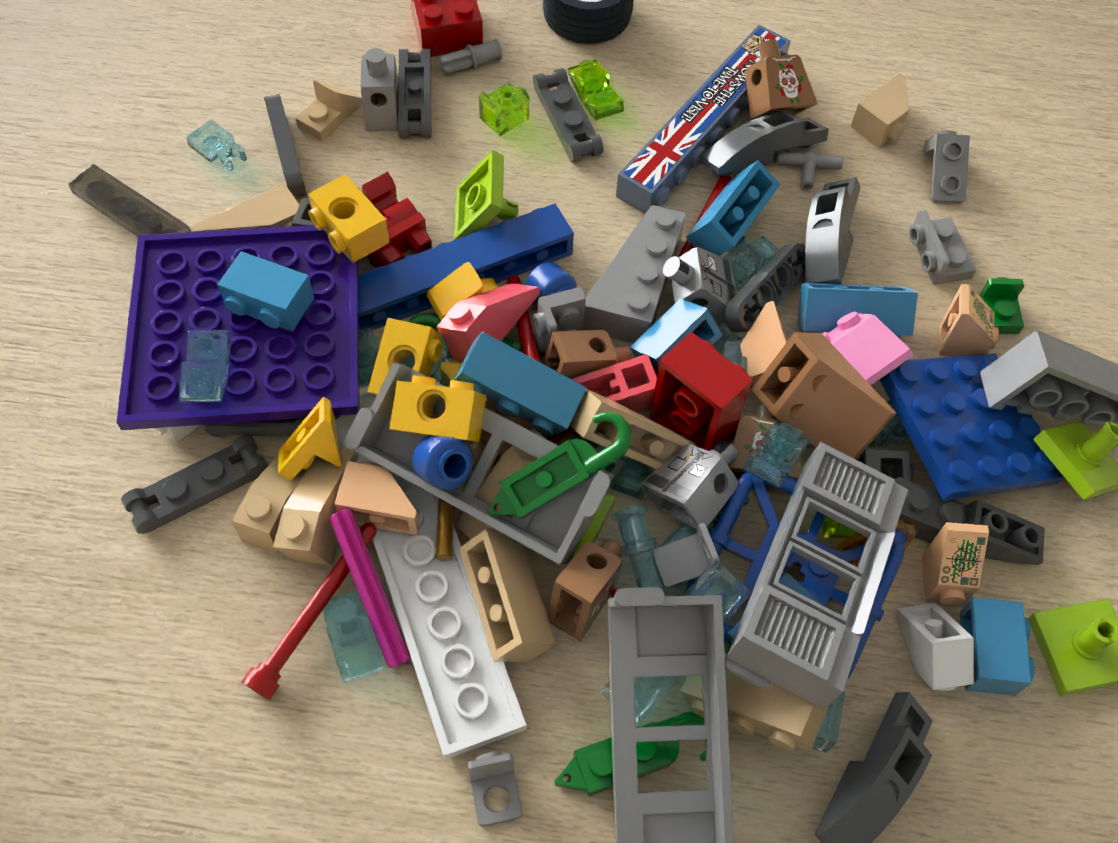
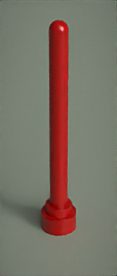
(266, 675)

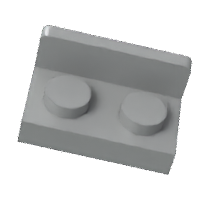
(941, 249)
(558, 313)

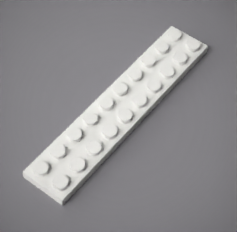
(433, 599)

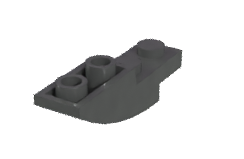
(760, 140)
(828, 232)
(1009, 536)
(882, 783)

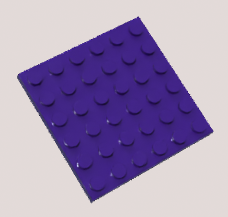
(269, 369)

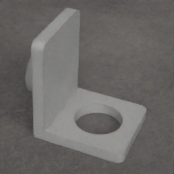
(686, 557)
(494, 771)

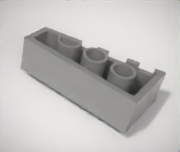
(634, 282)
(1055, 379)

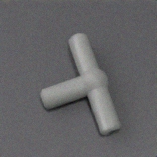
(809, 161)

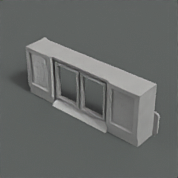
(550, 530)
(791, 636)
(669, 638)

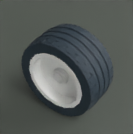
(588, 19)

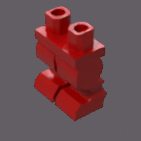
(404, 223)

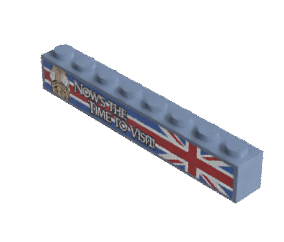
(693, 128)

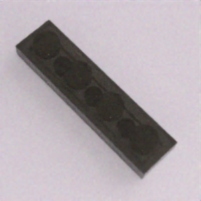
(124, 204)

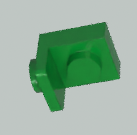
(1002, 297)

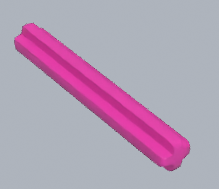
(369, 588)

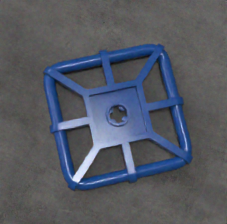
(817, 580)

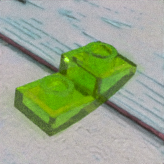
(594, 89)

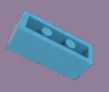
(734, 210)
(826, 303)
(521, 385)

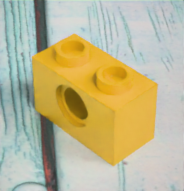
(348, 218)
(401, 341)
(414, 409)

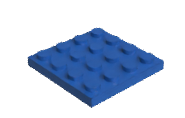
(958, 436)

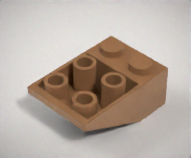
(823, 395)

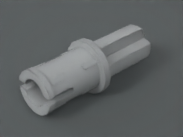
(471, 56)

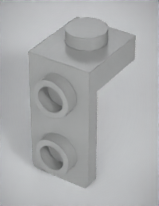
(949, 165)

